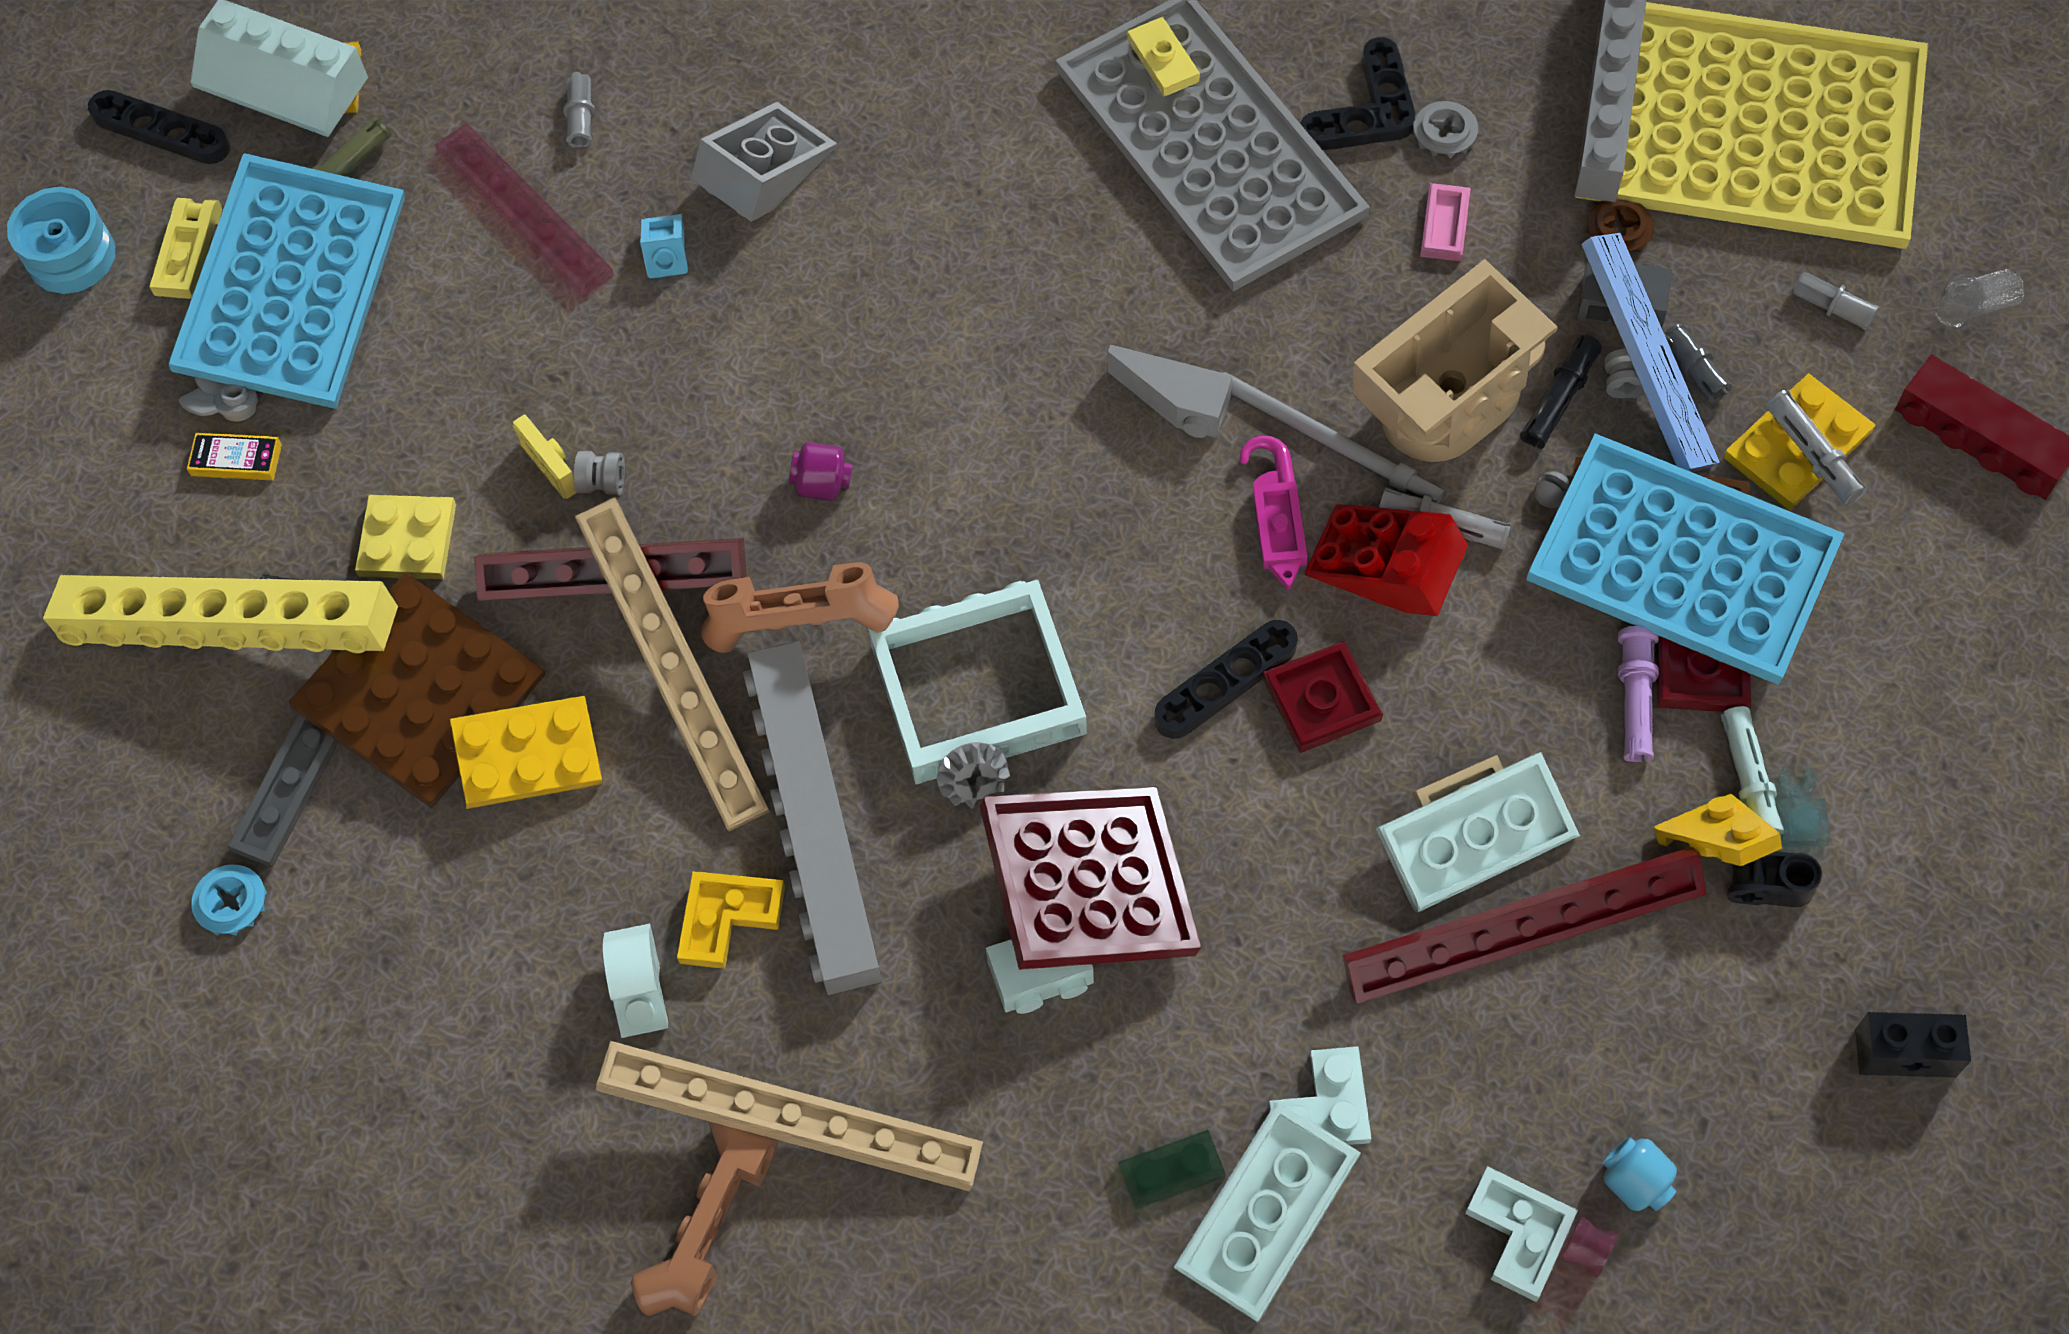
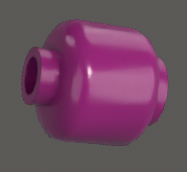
(819, 471)

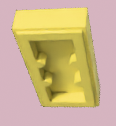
(1163, 56)
(546, 455)

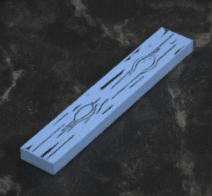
(1650, 352)

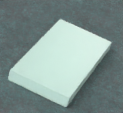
(1477, 832)
(1267, 1211)

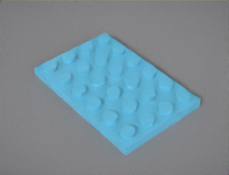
(288, 281)
(1686, 558)

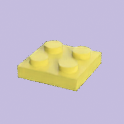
(405, 536)

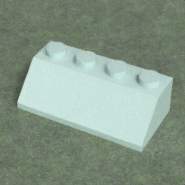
(276, 67)

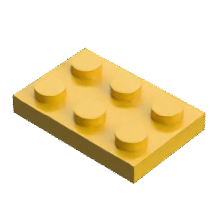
(1777, 463)
(525, 752)

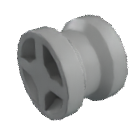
(1622, 378)

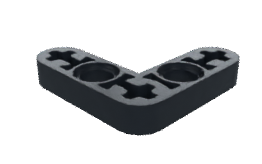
(1374, 115)

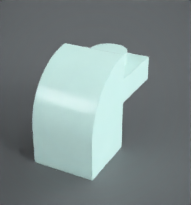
(634, 980)

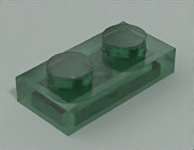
(1171, 1169)

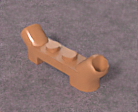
(848, 593)
(687, 1278)

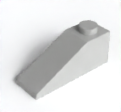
(1180, 392)

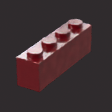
(1986, 427)

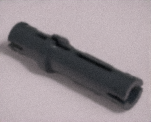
(1569, 377)

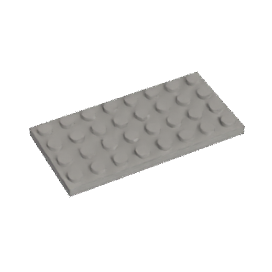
(1216, 152)

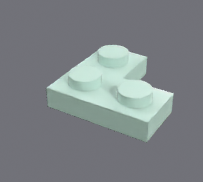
(1339, 1095)
(1535, 1229)

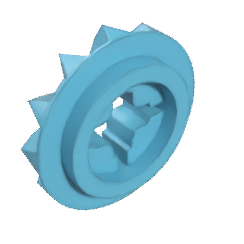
(232, 880)

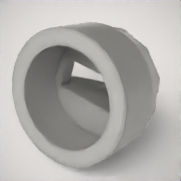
(1548, 489)

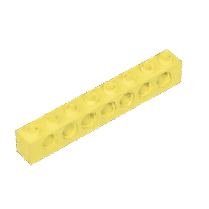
(222, 612)

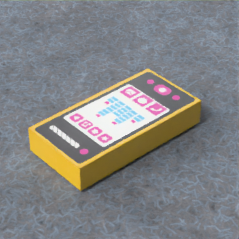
(234, 456)

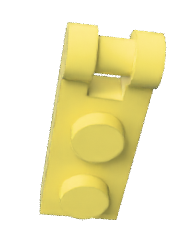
(185, 247)

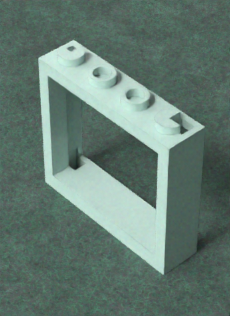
(1011, 737)

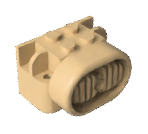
(1464, 342)

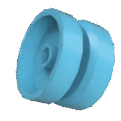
(61, 240)

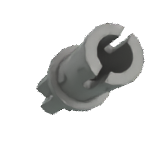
(579, 110)
(1835, 300)

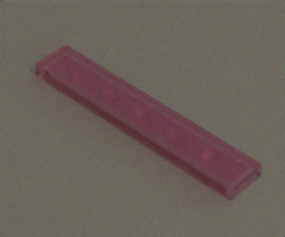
(524, 210)

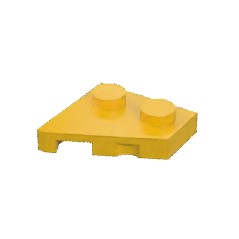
(1722, 830)

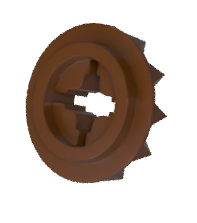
(1630, 214)

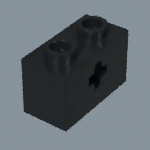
(1912, 1044)

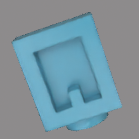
(663, 246)

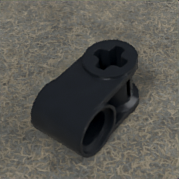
(1766, 880)

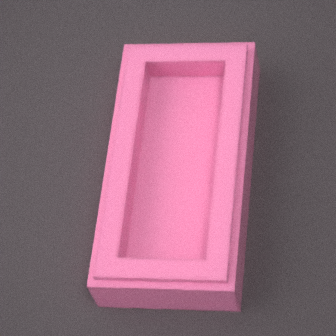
(1445, 222)

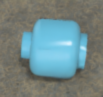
(1640, 1174)

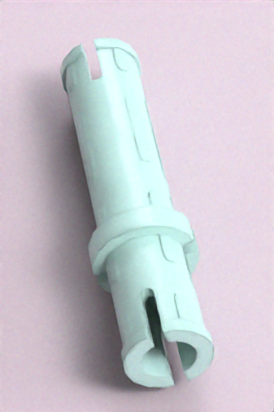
(1756, 789)

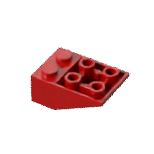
(1390, 556)

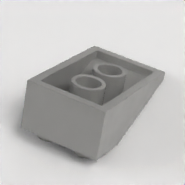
(759, 159)

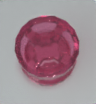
(1589, 1246)

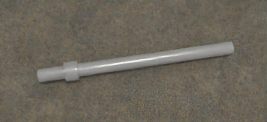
(1400, 476)

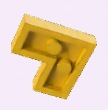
(718, 904)

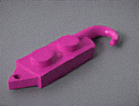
(1278, 512)

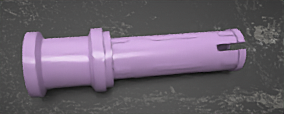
(1638, 674)

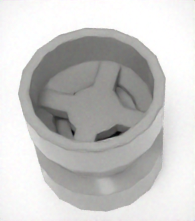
(599, 472)

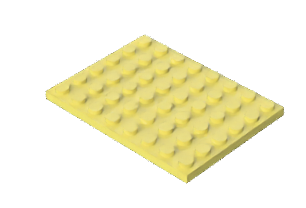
(1775, 125)

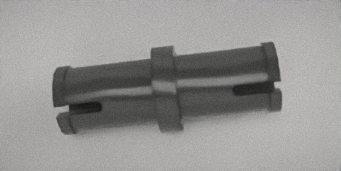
(1697, 363)

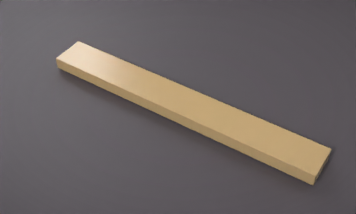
(672, 665)
(789, 1116)

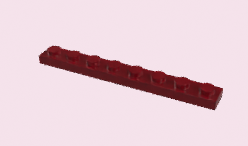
(1524, 925)

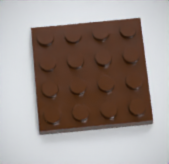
(400, 700)

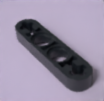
(161, 124)
(1221, 674)

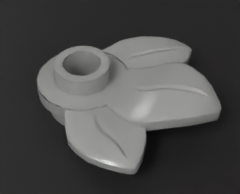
(212, 397)

